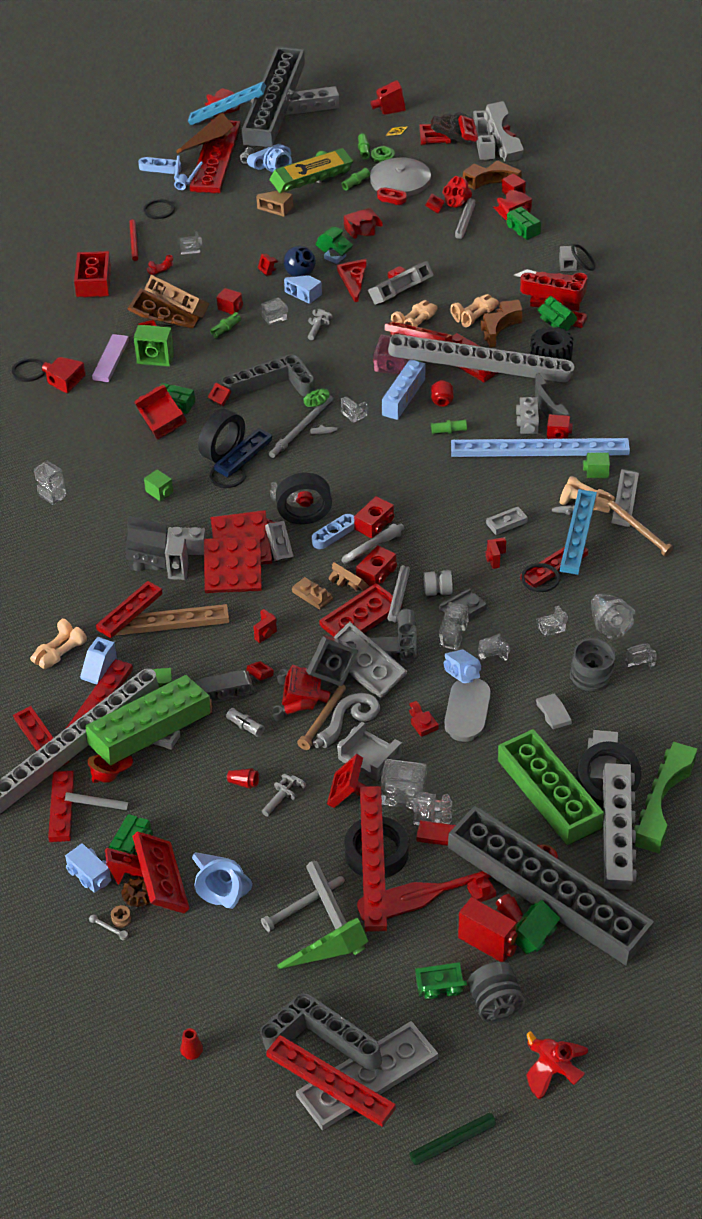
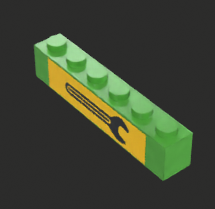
(311, 170)

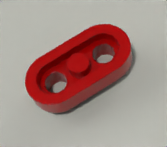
(391, 196)

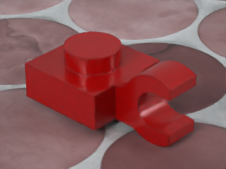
(422, 722)

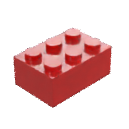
(92, 274)

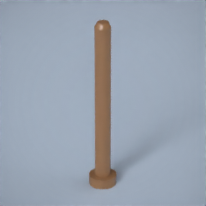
(666, 549)
(305, 742)

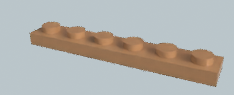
(177, 619)

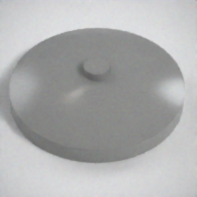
(401, 174)

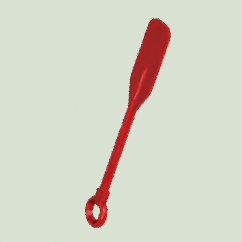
(419, 894)

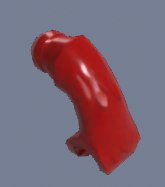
(157, 268)

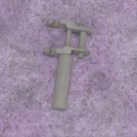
(322, 319)
(283, 792)

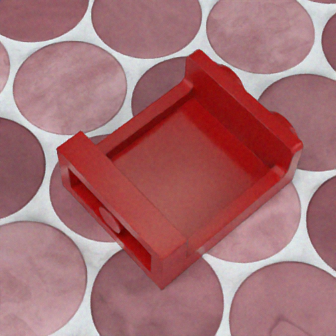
(160, 411)

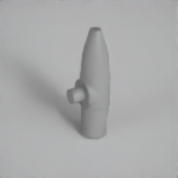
(322, 430)
(563, 509)

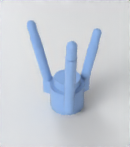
(181, 180)

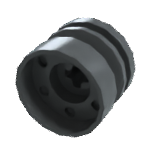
(592, 664)
(496, 992)

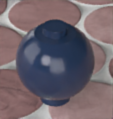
(299, 261)

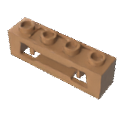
(177, 296)

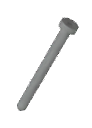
(269, 922)

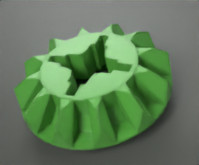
(387, 153)
(316, 397)

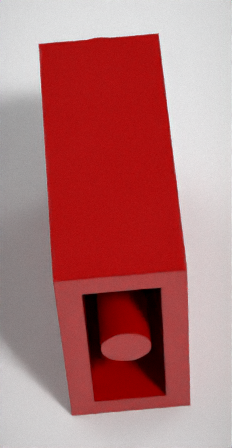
(487, 930)

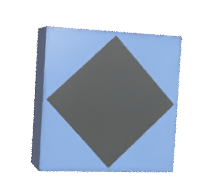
(333, 256)

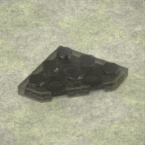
(449, 126)

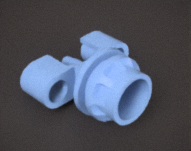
(271, 158)

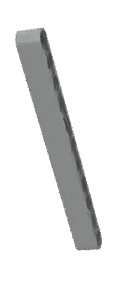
(480, 358)
(70, 741)

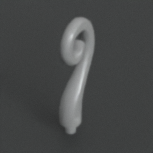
(388, 534)
(332, 732)

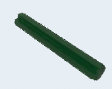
(452, 1138)

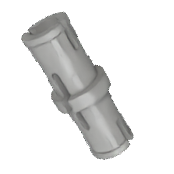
(237, 717)

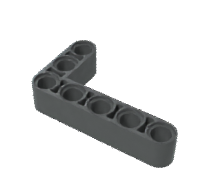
(270, 373)
(404, 646)
(310, 1013)

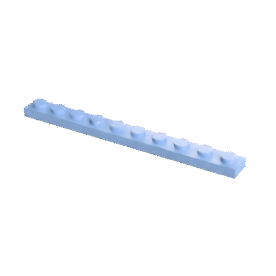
(539, 447)

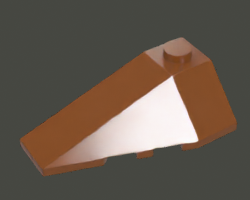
(213, 131)
(157, 309)

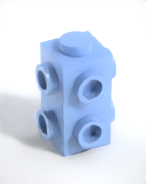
(462, 666)
(88, 868)

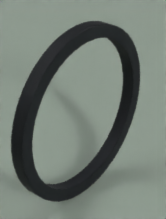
(157, 201)
(587, 253)
(27, 379)
(227, 486)
(540, 589)

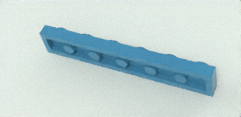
(229, 102)
(578, 532)

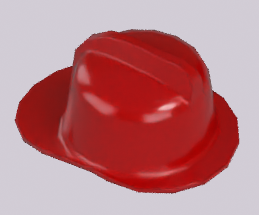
(103, 772)

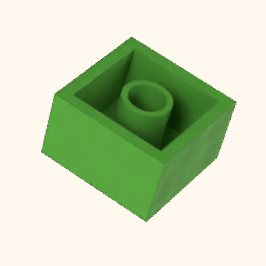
(154, 345)

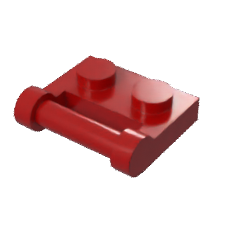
(427, 135)

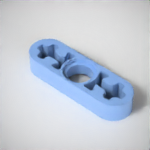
(152, 165)
(324, 538)

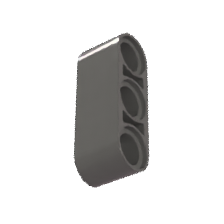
(227, 685)

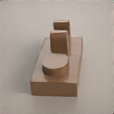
(344, 575)
(312, 593)

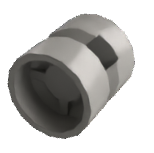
(438, 583)

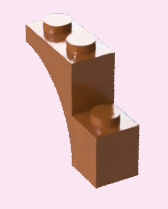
(478, 176)
(493, 323)

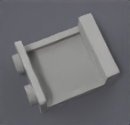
(371, 748)

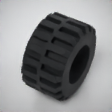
(552, 343)

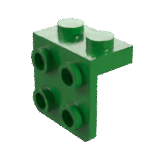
(439, 980)

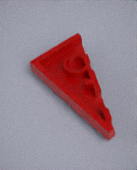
(353, 276)

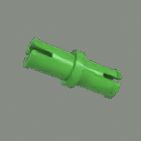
(363, 146)
(355, 179)
(225, 325)
(449, 426)

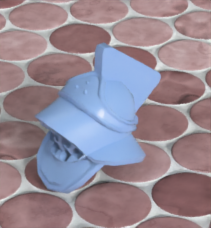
(220, 880)

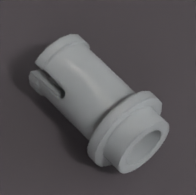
(244, 156)

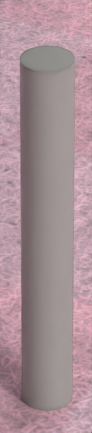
(96, 801)

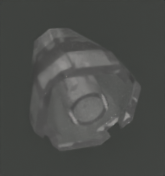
(611, 615)

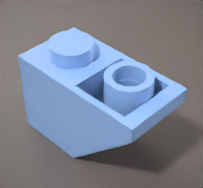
(303, 287)
(98, 660)

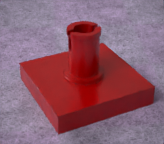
(346, 781)

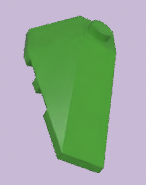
(339, 942)

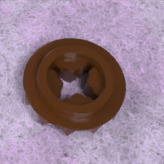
(128, 893)

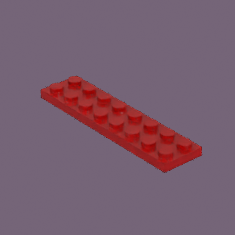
(215, 160)

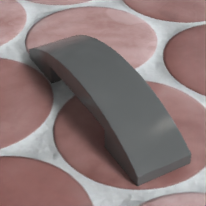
(544, 402)

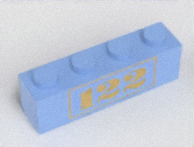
(403, 389)

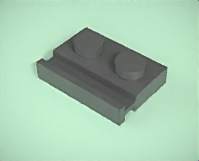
(467, 598)

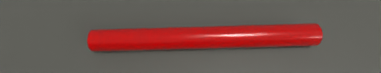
(133, 235)

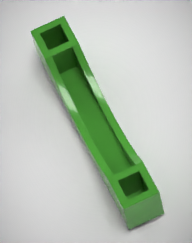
(677, 767)

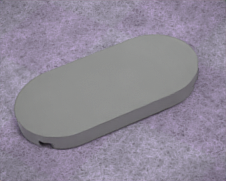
(467, 710)

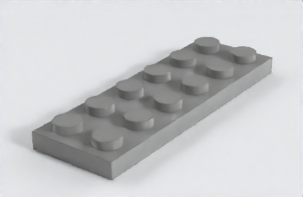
(402, 1055)

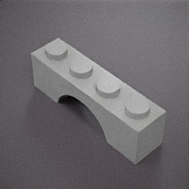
(485, 140)
(509, 147)
(400, 282)

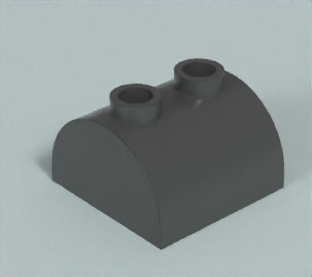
(332, 660)

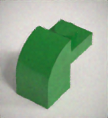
(333, 239)

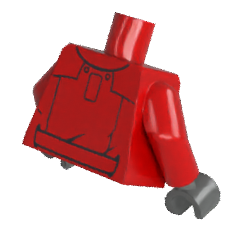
(299, 693)

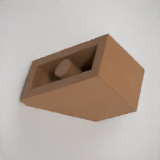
(275, 202)

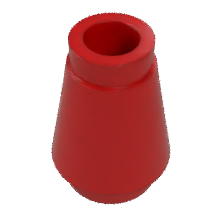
(243, 777)
(509, 907)
(191, 1045)

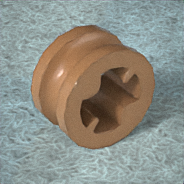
(120, 910)

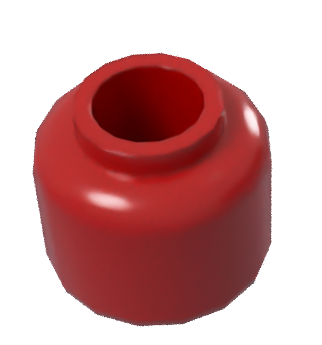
(442, 393)

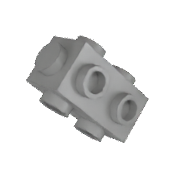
(528, 415)

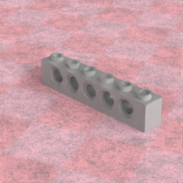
(312, 100)
(615, 876)

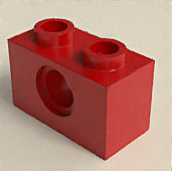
(374, 517)
(376, 566)

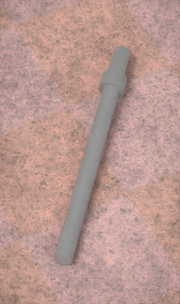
(282, 444)

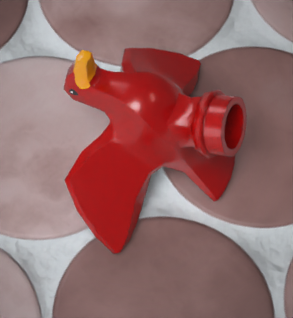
(553, 1058)

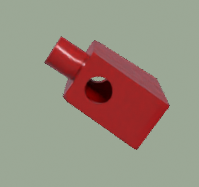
(389, 99)
(64, 373)

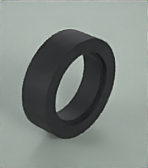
(212, 429)
(299, 482)
(606, 748)
(390, 829)

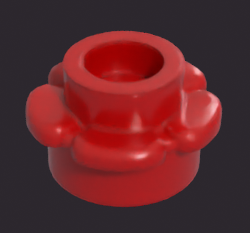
(305, 498)

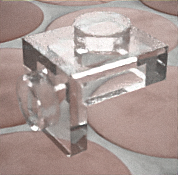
(493, 646)

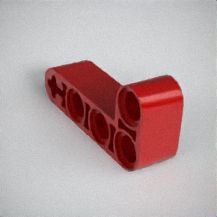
(560, 289)

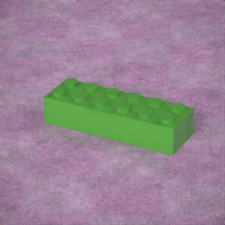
(147, 719)
(550, 787)

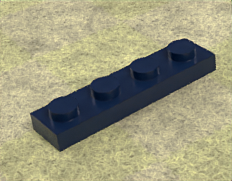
(243, 452)

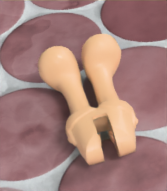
(481, 305)
(422, 310)
(571, 490)
(47, 655)

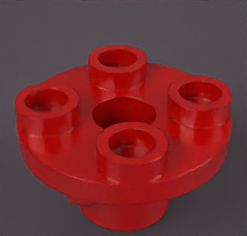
(457, 192)

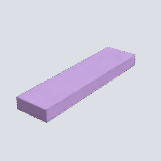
(110, 358)

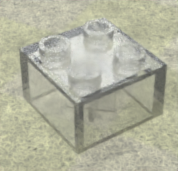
(401, 781)

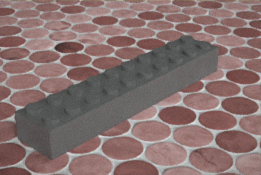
(269, 109)
(540, 876)

